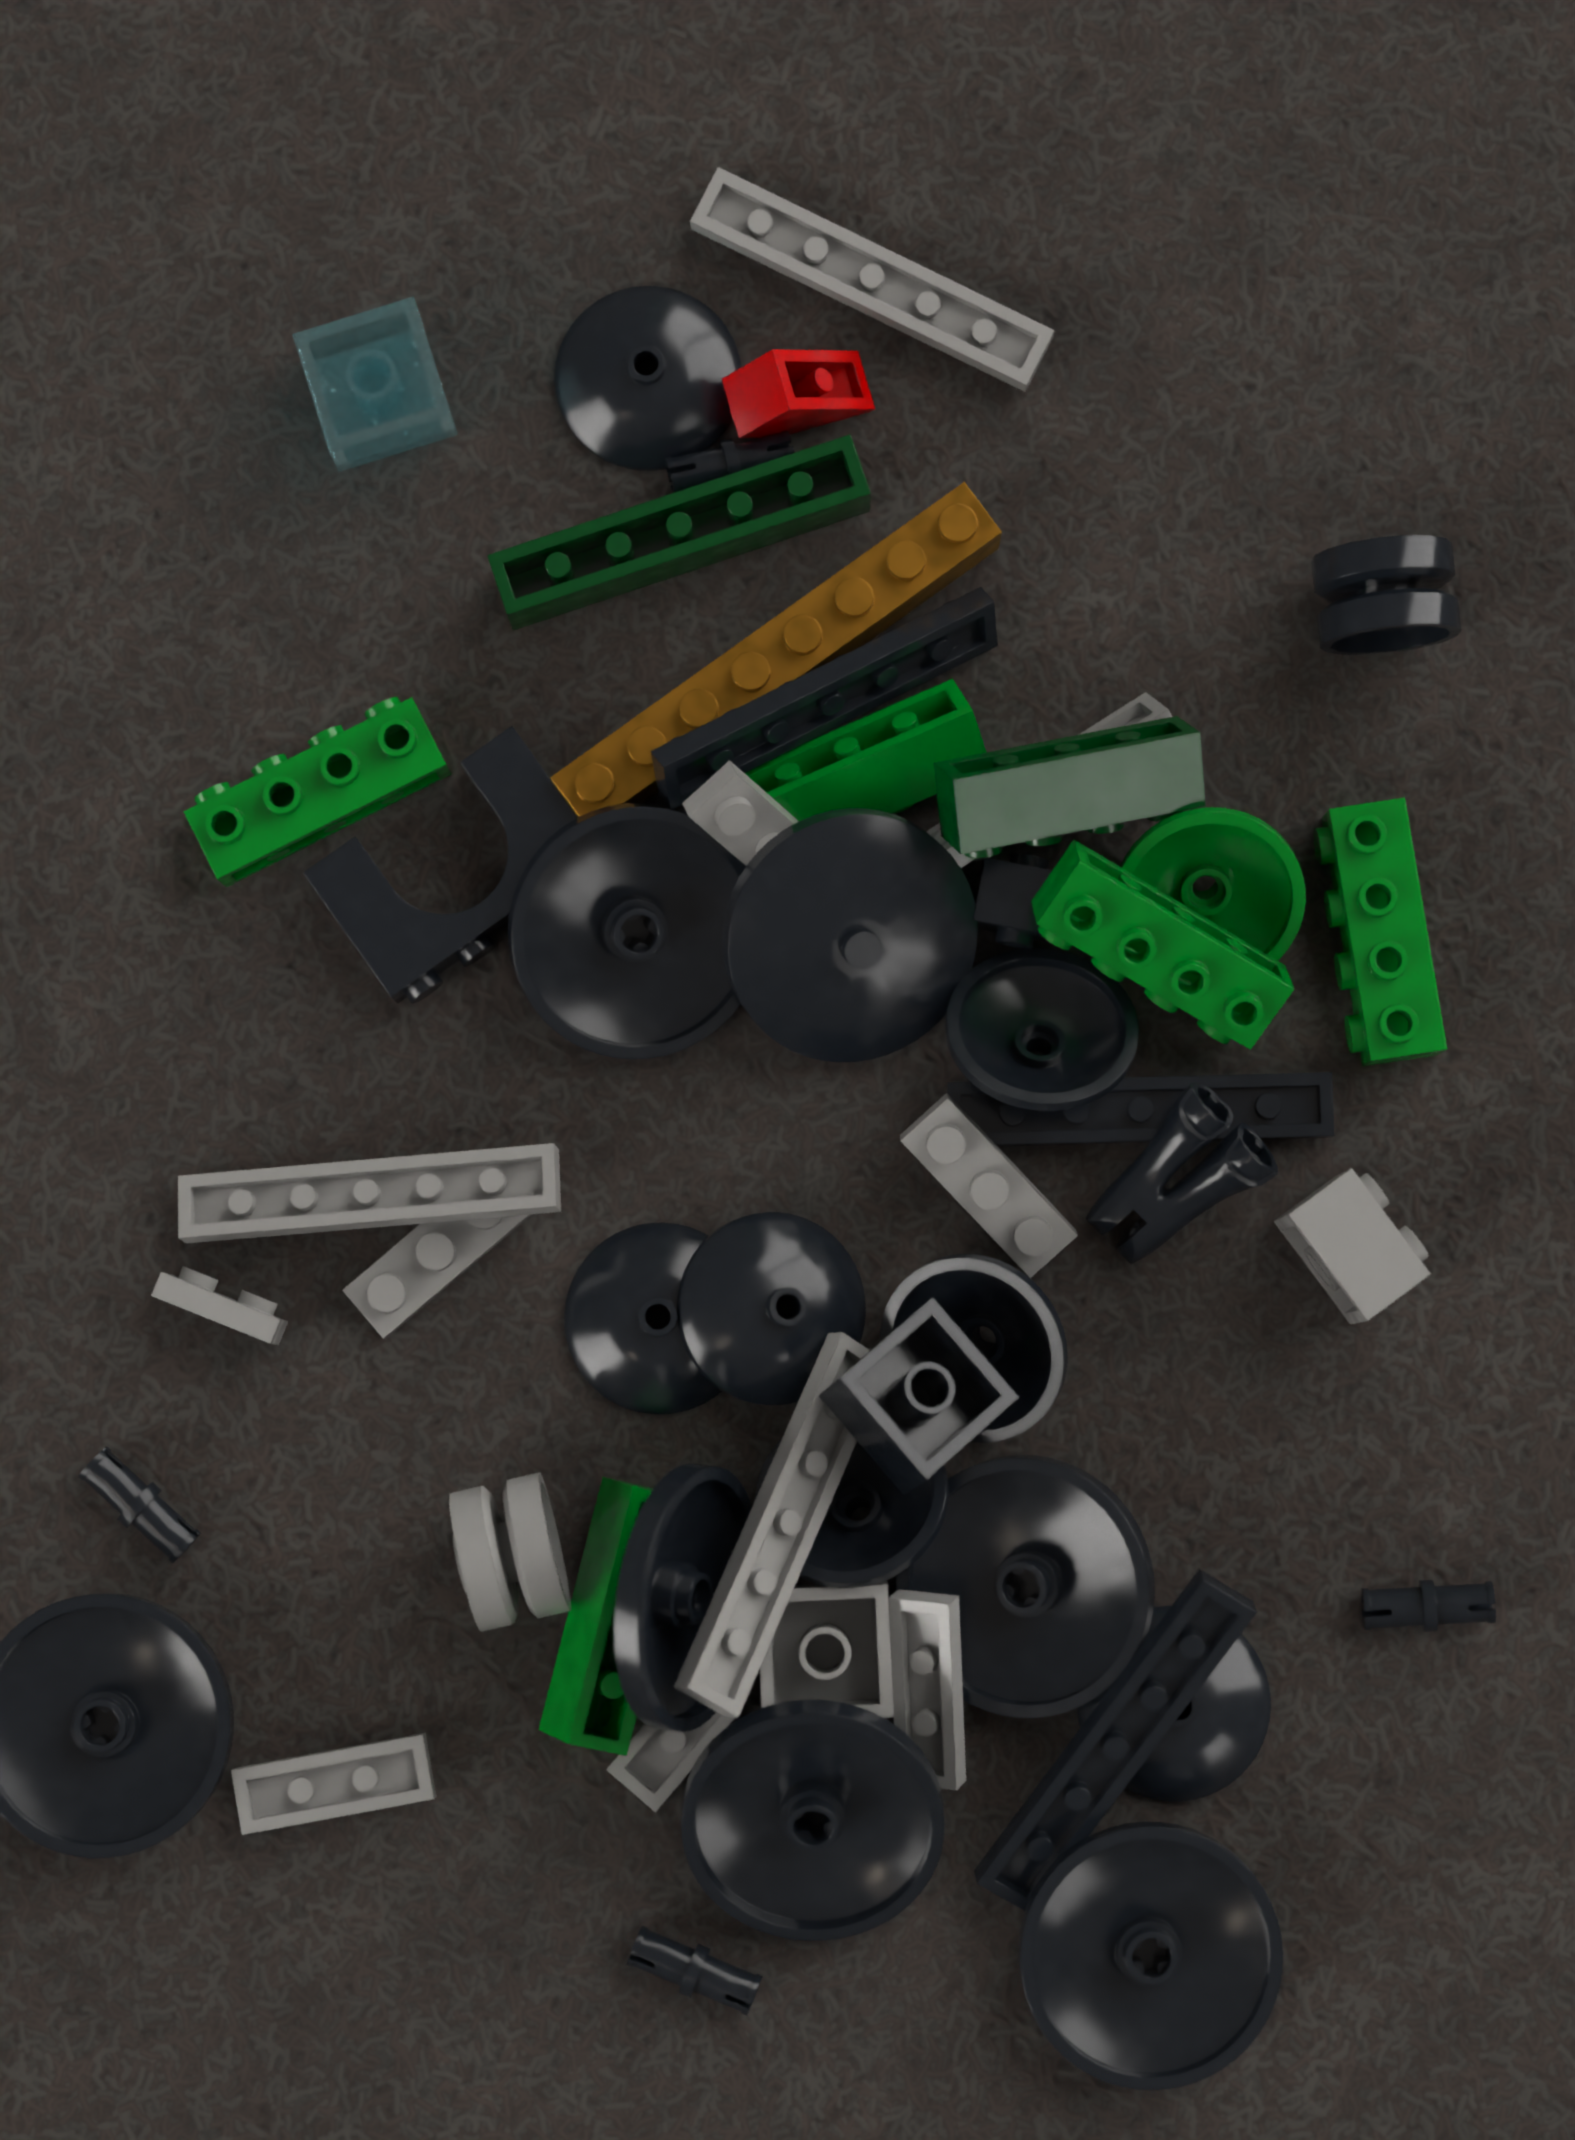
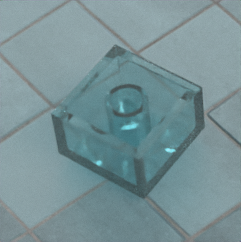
(375, 384)

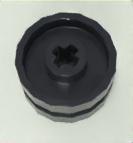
(1386, 594)

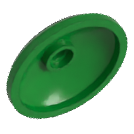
(1255, 872)

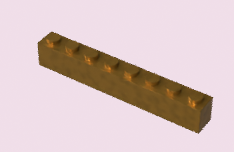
(808, 634)

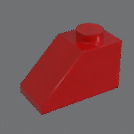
(796, 391)

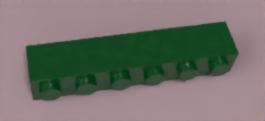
(681, 532)

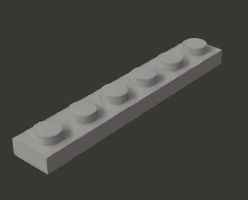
(871, 279)
(369, 1193)
(773, 1542)

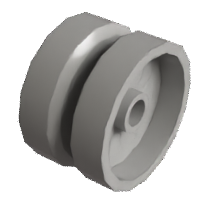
(499, 1553)

